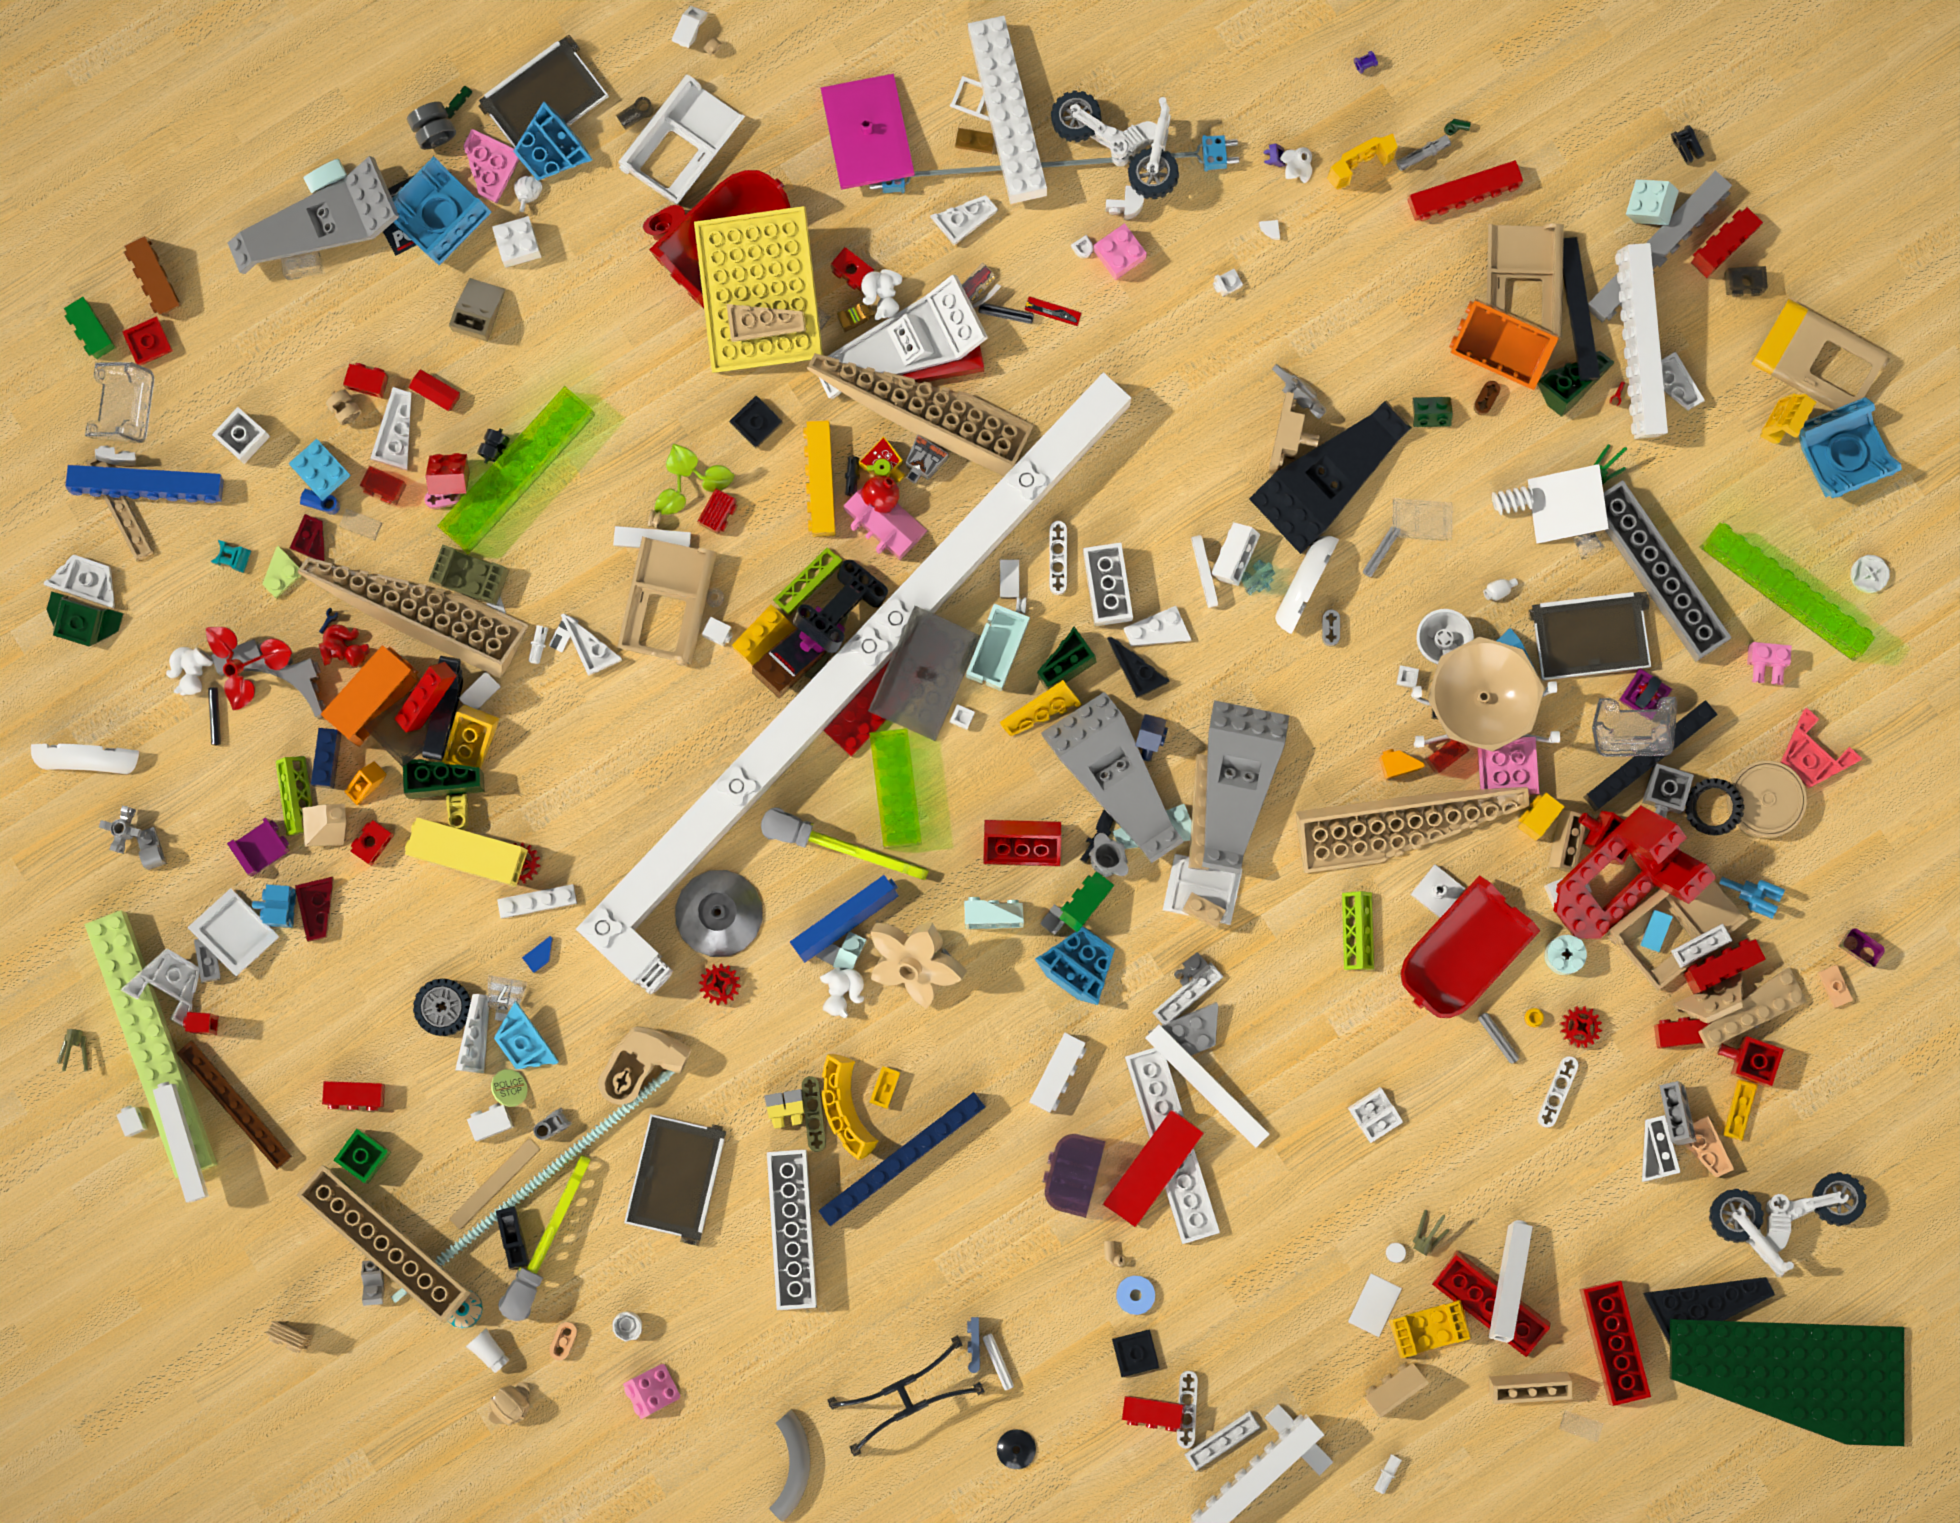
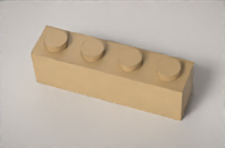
(1530, 1387)

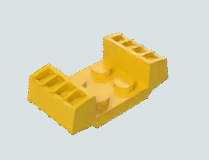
(1383, 147)
(1787, 417)
(1430, 1328)

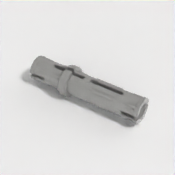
(1429, 149)

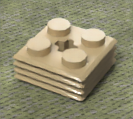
(294, 1338)

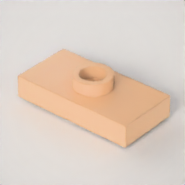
(1835, 986)

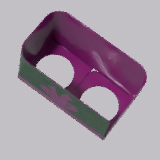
(1877, 948)

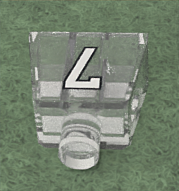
(503, 993)

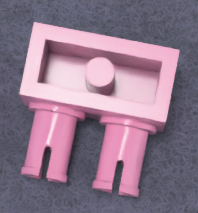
(1769, 655)

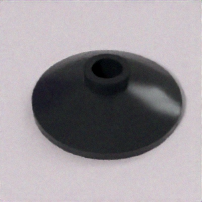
(1023, 1441)

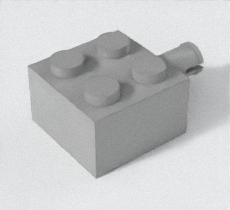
(1667, 789)

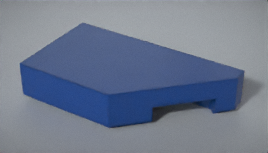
(539, 955)

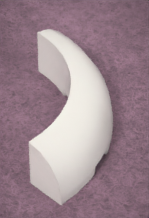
(1305, 582)
(84, 758)

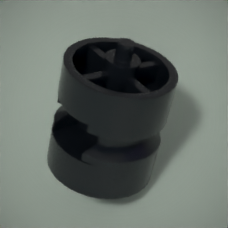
(493, 445)

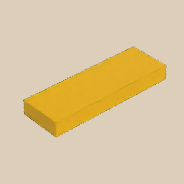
(1740, 1110)

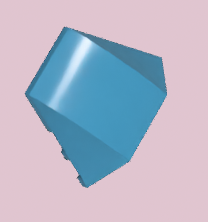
(550, 145)
(1078, 965)

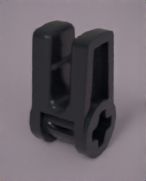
(1690, 139)

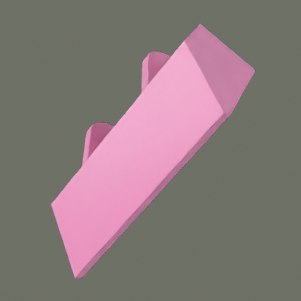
(893, 530)

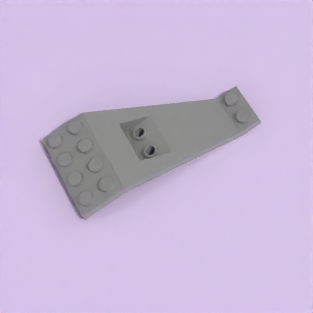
(1095, 745)
(1240, 768)

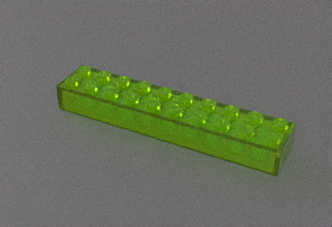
(516, 470)
(1787, 591)

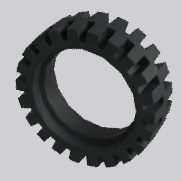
(1737, 811)

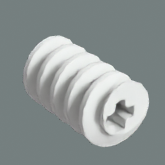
(1513, 499)

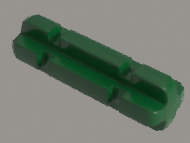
(458, 101)

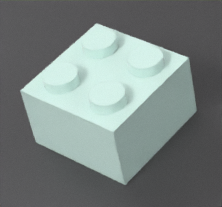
(1652, 202)

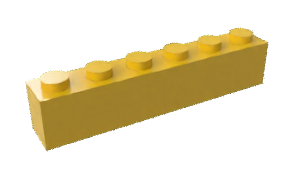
(820, 478)

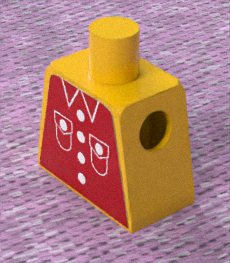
(885, 451)

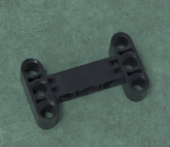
(858, 586)

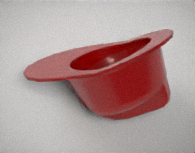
(663, 221)

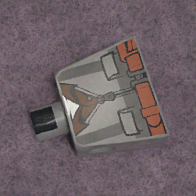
(924, 459)

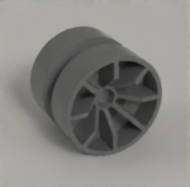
(431, 125)

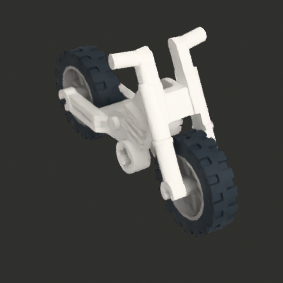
(1122, 143)
(1780, 1219)

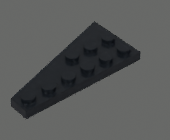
(1707, 1301)

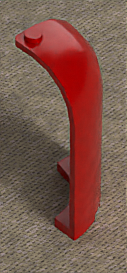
(736, 195)
(1465, 950)

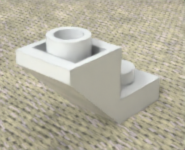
(688, 26)

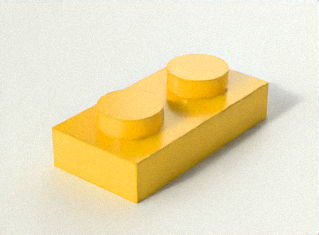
(884, 1087)

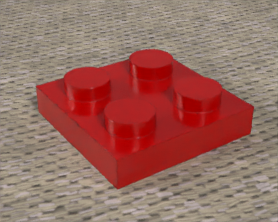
(147, 341)

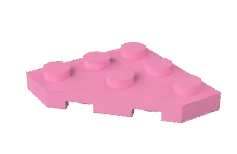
(490, 164)

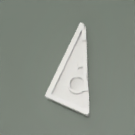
(592, 652)

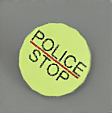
(509, 1088)

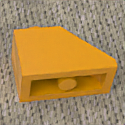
(1398, 763)
(365, 782)

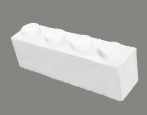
(1057, 1072)

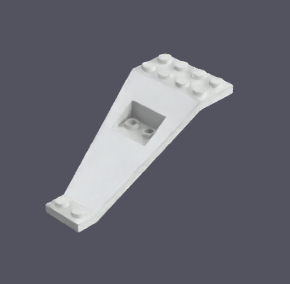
(937, 326)

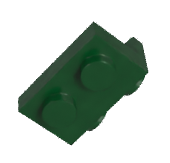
(1432, 411)

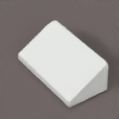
(479, 691)

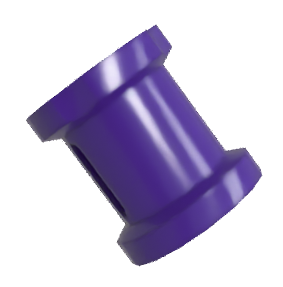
(1365, 62)

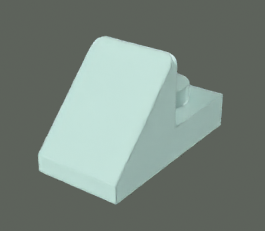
(849, 952)

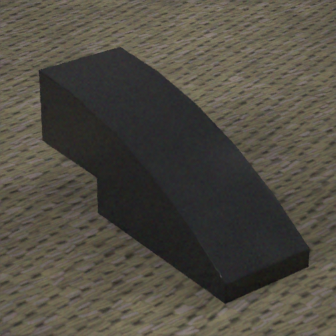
(512, 1238)

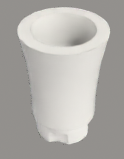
(488, 1351)

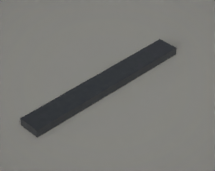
(1579, 311)

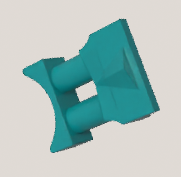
(238, 560)

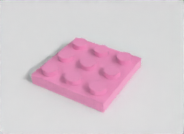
(1510, 766)

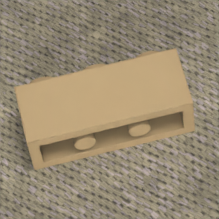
(1567, 841)

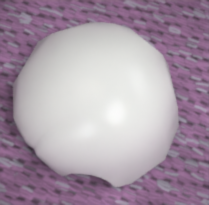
(627, 1326)

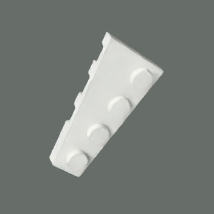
(473, 1044)

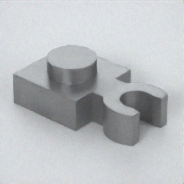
(1194, 967)

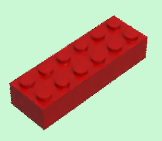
(1615, 1343)

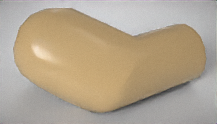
(1111, 1256)

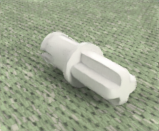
(538, 644)
(1387, 1474)

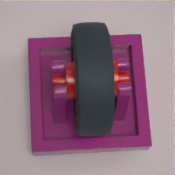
(1644, 691)

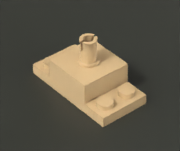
(1289, 434)

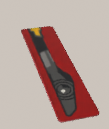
(1053, 311)

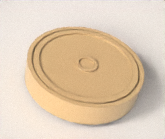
(1772, 799)

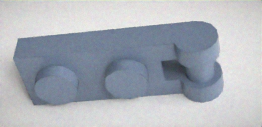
(973, 1345)

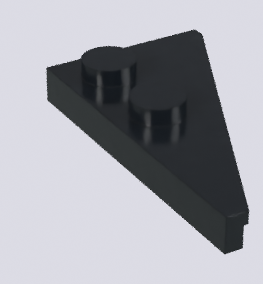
(1140, 675)

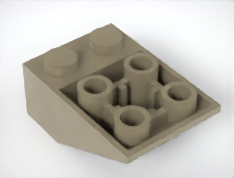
(477, 309)

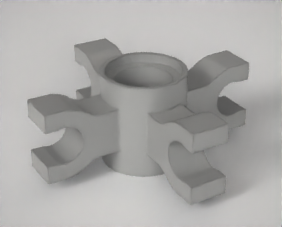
(116, 827)

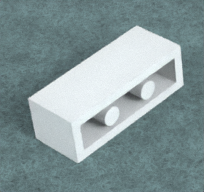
(1235, 554)

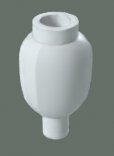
(1499, 588)

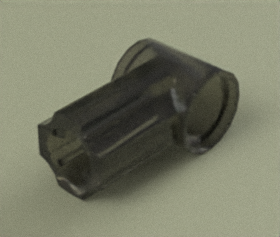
(633, 113)

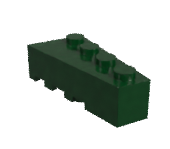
(436, 779)

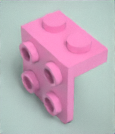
(651, 1391)

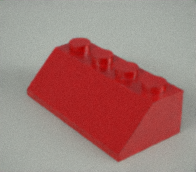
(1022, 842)

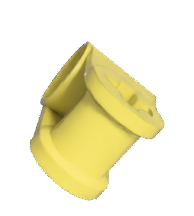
(457, 807)

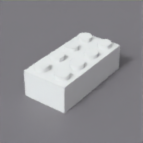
(1107, 584)

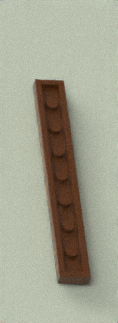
(234, 1105)

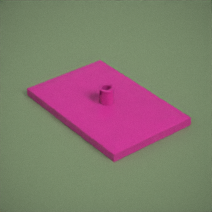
(867, 131)

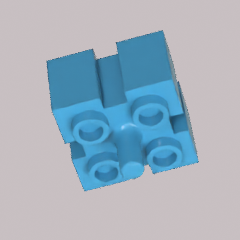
(277, 906)

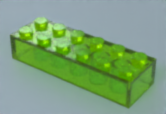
(895, 788)

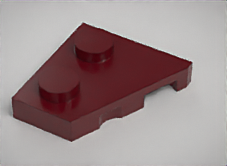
(309, 538)

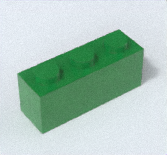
(88, 328)
(1085, 901)

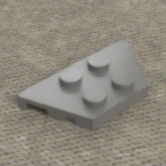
(1195, 1030)

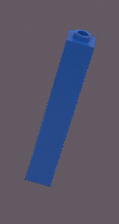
(845, 918)

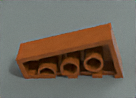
(152, 275)

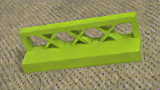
(824, 573)
(288, 791)
(1362, 930)

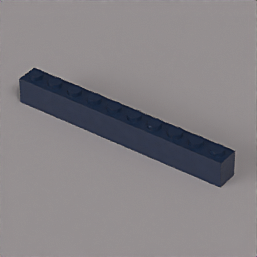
(902, 1159)

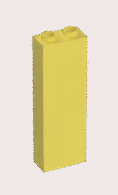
(466, 851)

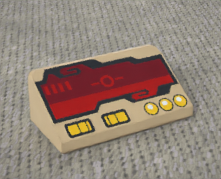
(978, 282)

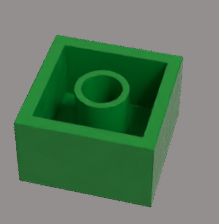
(362, 1156)

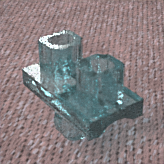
(1260, 579)

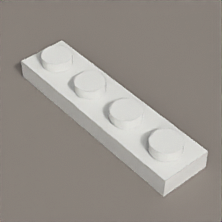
(537, 901)

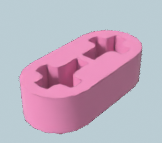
(442, 503)

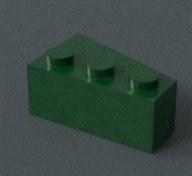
(1067, 661)

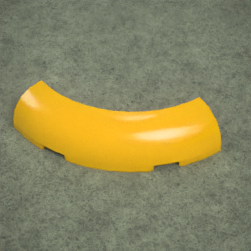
(840, 1107)

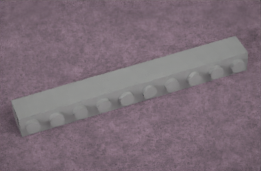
(1667, 238)

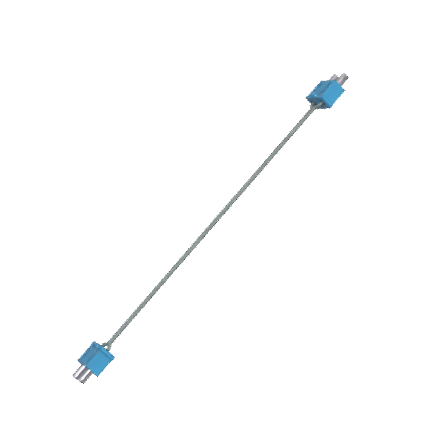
(1211, 152)

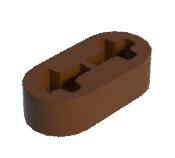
(1483, 395)

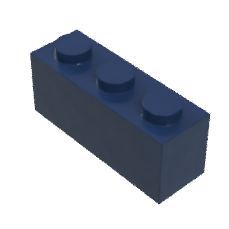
(326, 758)

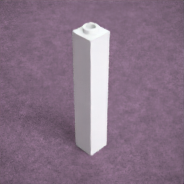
(180, 1142)
(1510, 1281)

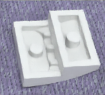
(1375, 1115)

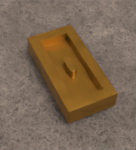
(974, 140)

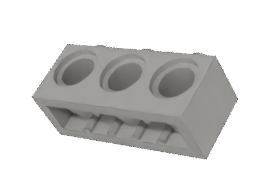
(1677, 1113)

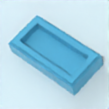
(1656, 930)

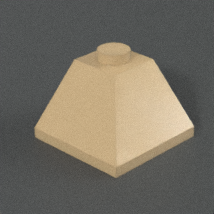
(324, 825)

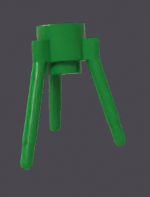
(1603, 471)

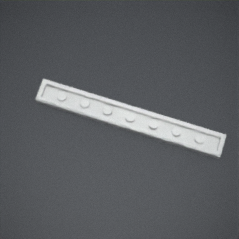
(1207, 1086)

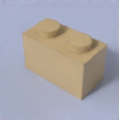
(1203, 910)

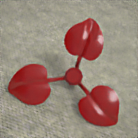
(237, 689)

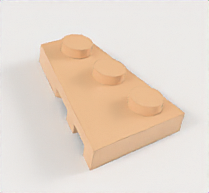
(1709, 1148)

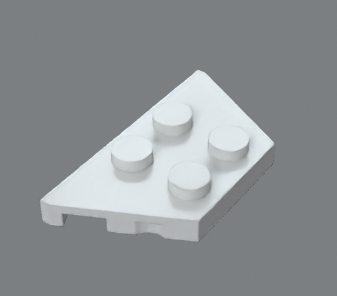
(84, 580)

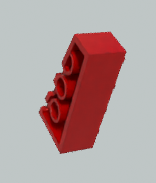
(1726, 242)
(1724, 966)

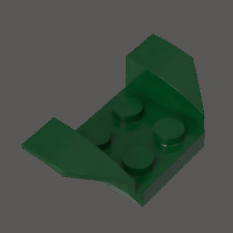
(81, 622)

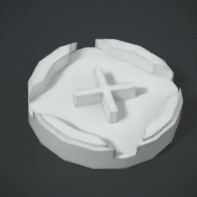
(1869, 574)

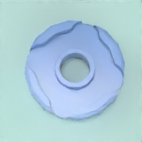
(1147, 1295)

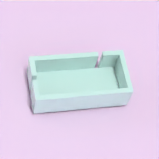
(997, 647)

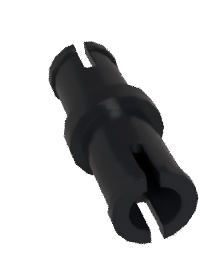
(852, 475)

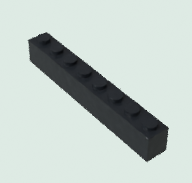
(1640, 764)

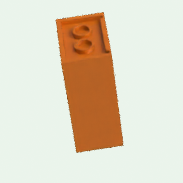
(1503, 343)
(370, 693)

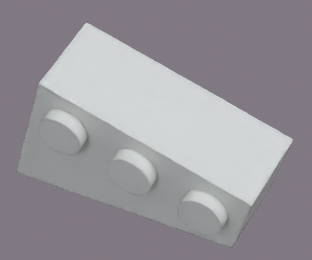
(1658, 1150)

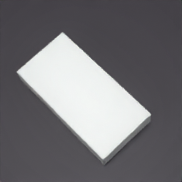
(1009, 578)

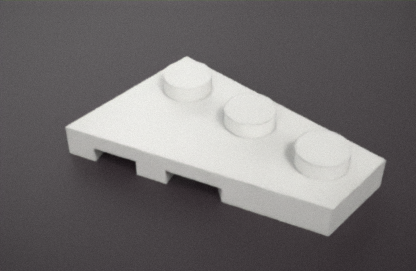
(962, 220)

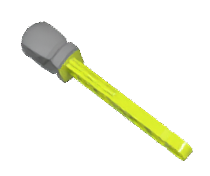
(791, 829)
(521, 1293)

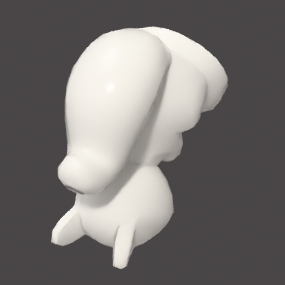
(881, 285)
(192, 663)
(839, 983)

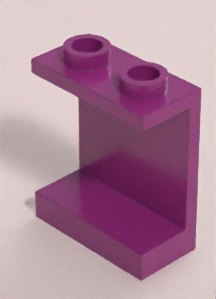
(259, 847)

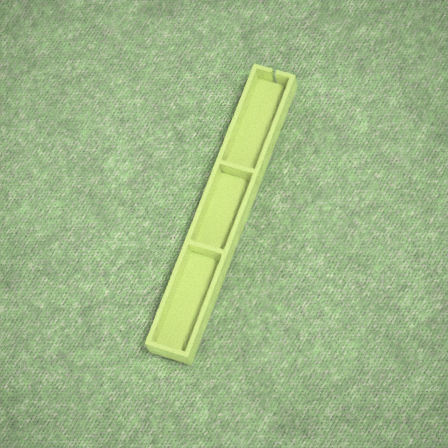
(145, 1026)

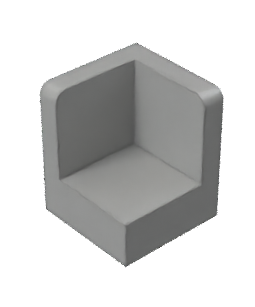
(1052, 921)

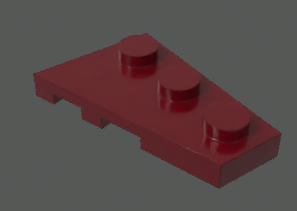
(315, 905)

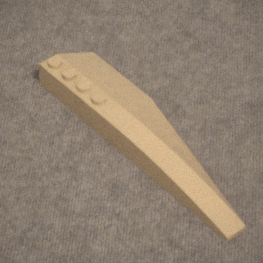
(937, 414)
(429, 615)
(1388, 827)

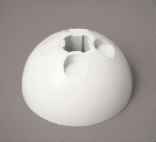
(1442, 626)

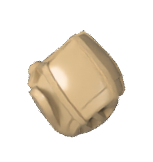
(510, 1404)

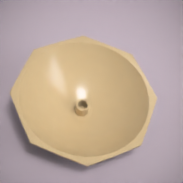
(1486, 694)

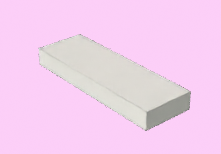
(1701, 945)

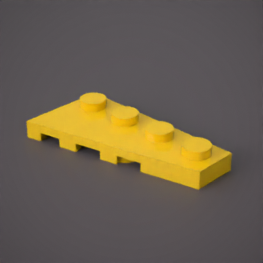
(1050, 702)

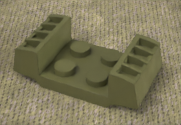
(468, 575)

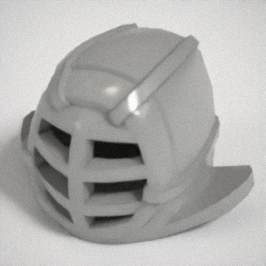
(1108, 856)

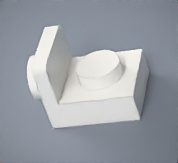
(1227, 282)

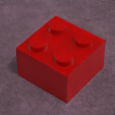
(447, 474)

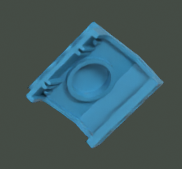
(437, 211)
(1846, 449)

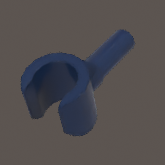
(328, 620)

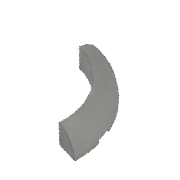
(798, 1465)

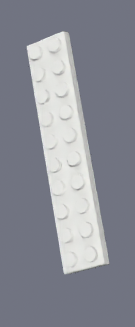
(1187, 1187)

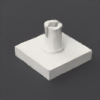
(1437, 891)

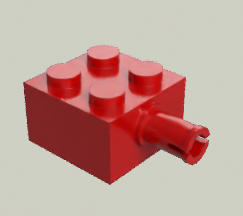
(1600, 829)
(1754, 1060)

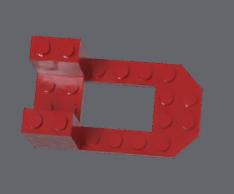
(1655, 848)

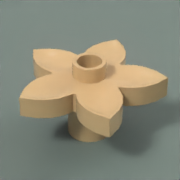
(914, 961)

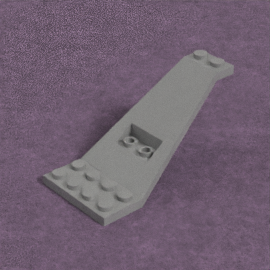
(333, 217)

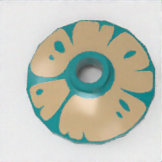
(472, 1312)

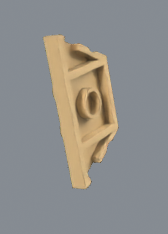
(1714, 1001)

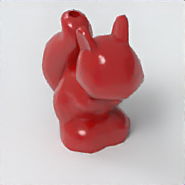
(335, 647)

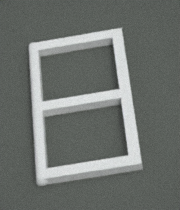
(977, 113)

